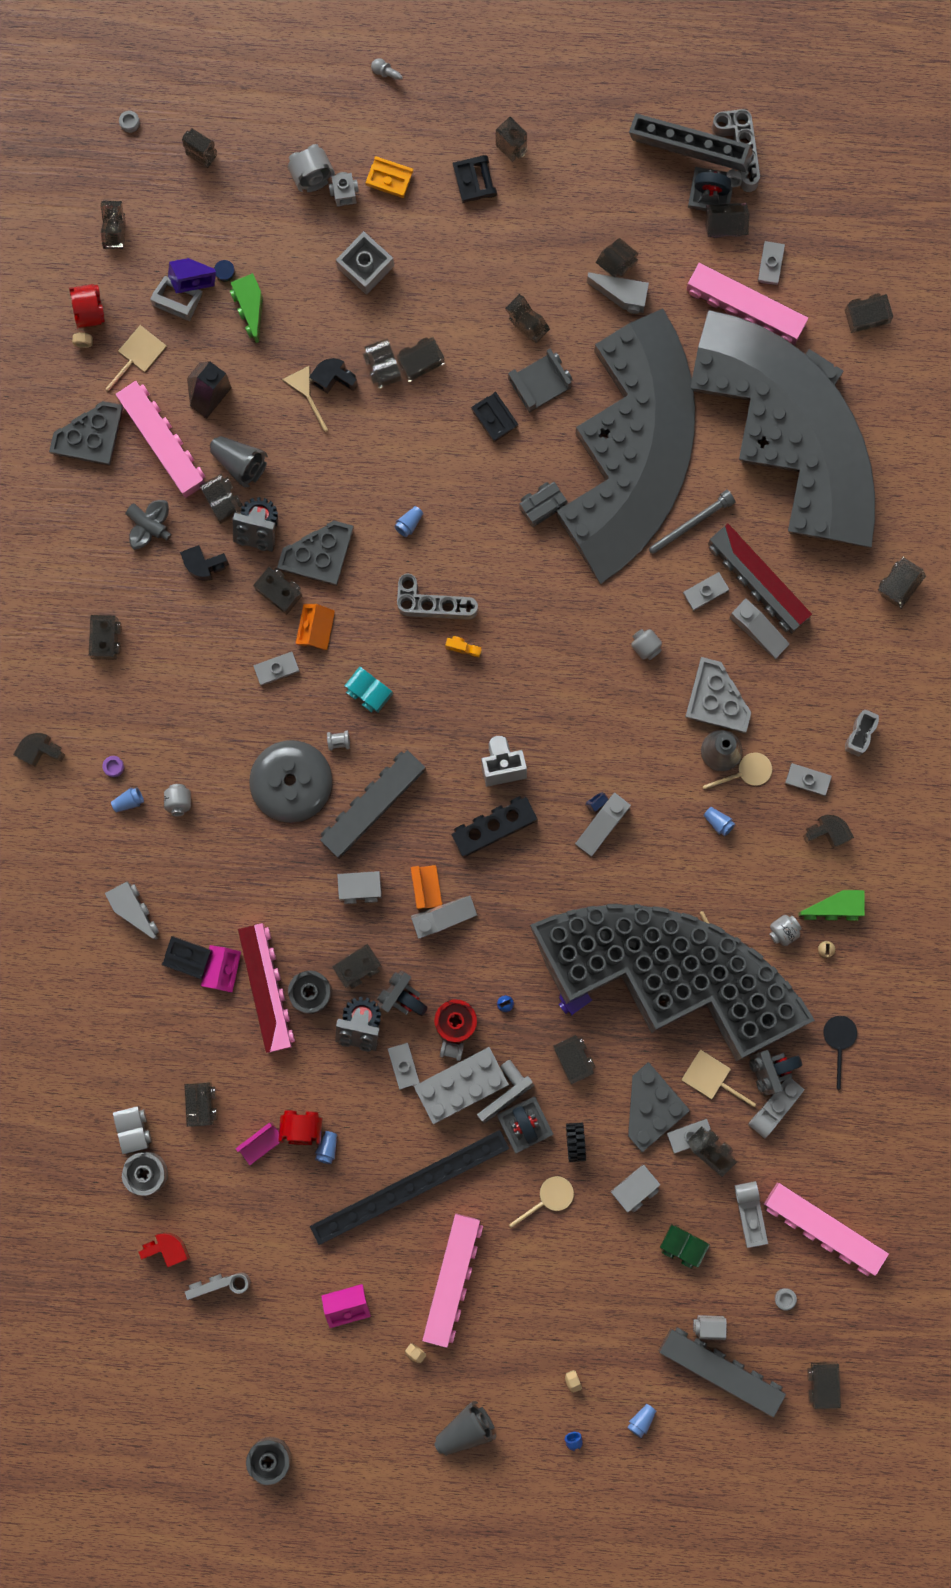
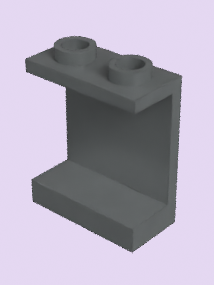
(540, 381)

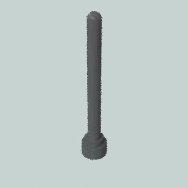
(725, 500)

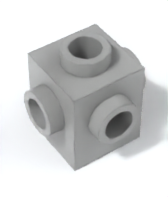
(344, 189)

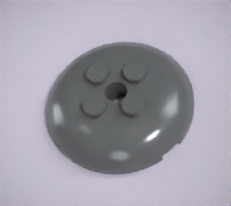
(297, 801)

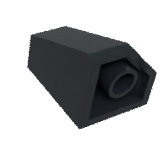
(207, 387)

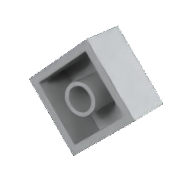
(365, 263)

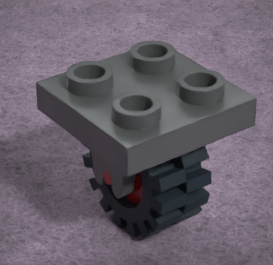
(256, 524)
(359, 1025)

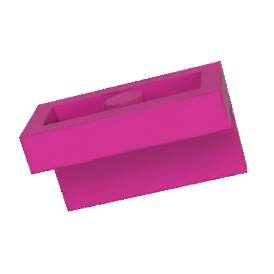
(221, 969)
(259, 1143)
(345, 1306)

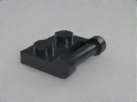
(468, 181)

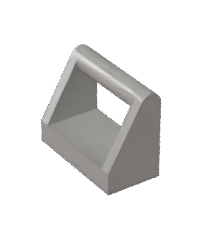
(174, 307)

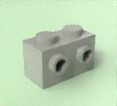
(359, 886)
(635, 1189)

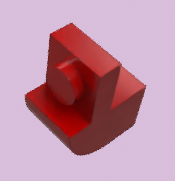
(170, 1245)

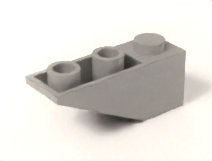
(127, 905)

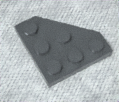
(90, 435)
(318, 553)
(652, 1107)

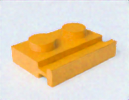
(389, 177)

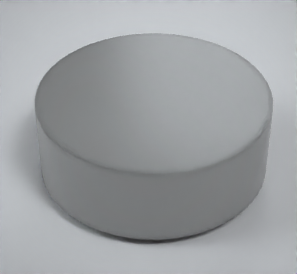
(129, 121)
(785, 1299)

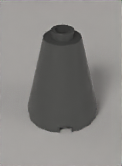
(240, 460)
(716, 755)
(465, 1431)

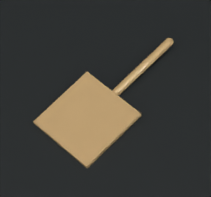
(141, 349)
(707, 1076)

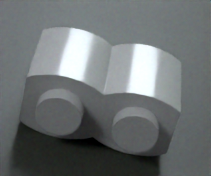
(861, 736)
(132, 1130)
(710, 1327)

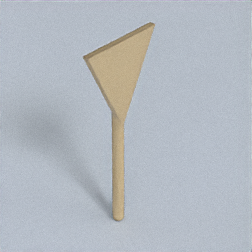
(301, 382)

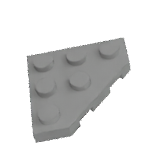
(717, 699)

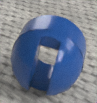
(506, 1008)
(573, 1441)

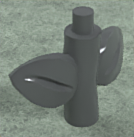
(148, 523)

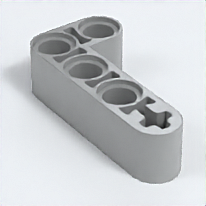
(740, 131)
(437, 601)

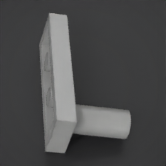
(520, 1084)

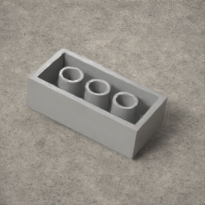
(461, 1085)

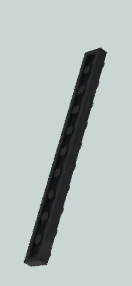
(409, 1187)

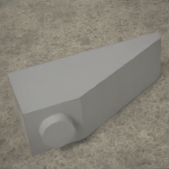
(623, 292)
(759, 628)
(603, 824)
(443, 916)

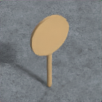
(753, 769)
(555, 1194)

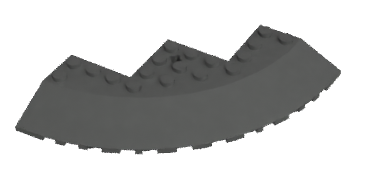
(800, 419)
(644, 449)
(673, 962)

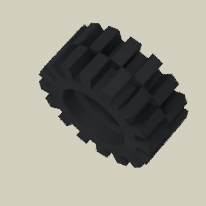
(576, 1142)

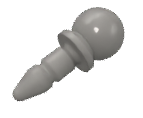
(384, 69)

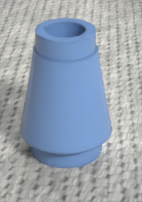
(409, 521)
(129, 799)
(720, 822)
(326, 1151)
(642, 1420)

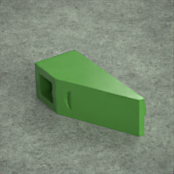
(250, 300)
(842, 904)

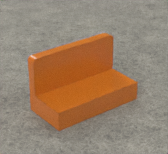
(315, 626)
(426, 887)

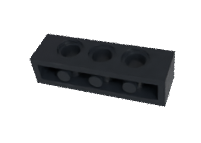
(525, 818)

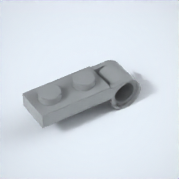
(776, 1108)
(751, 1214)
(216, 1282)

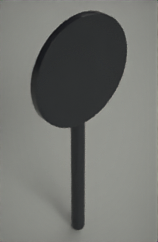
(840, 1034)

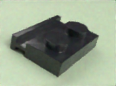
(494, 416)
(186, 957)

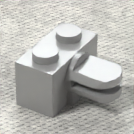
(502, 764)

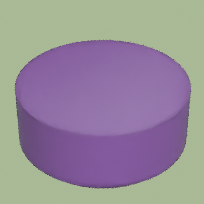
(113, 766)

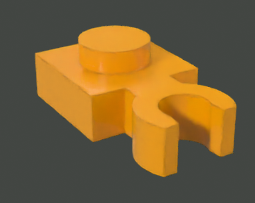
(458, 645)

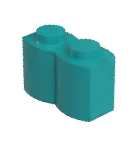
(368, 689)

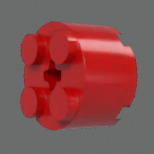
(85, 305)
(466, 1015)
(300, 1128)

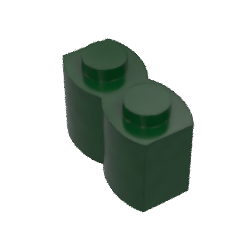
(684, 1245)

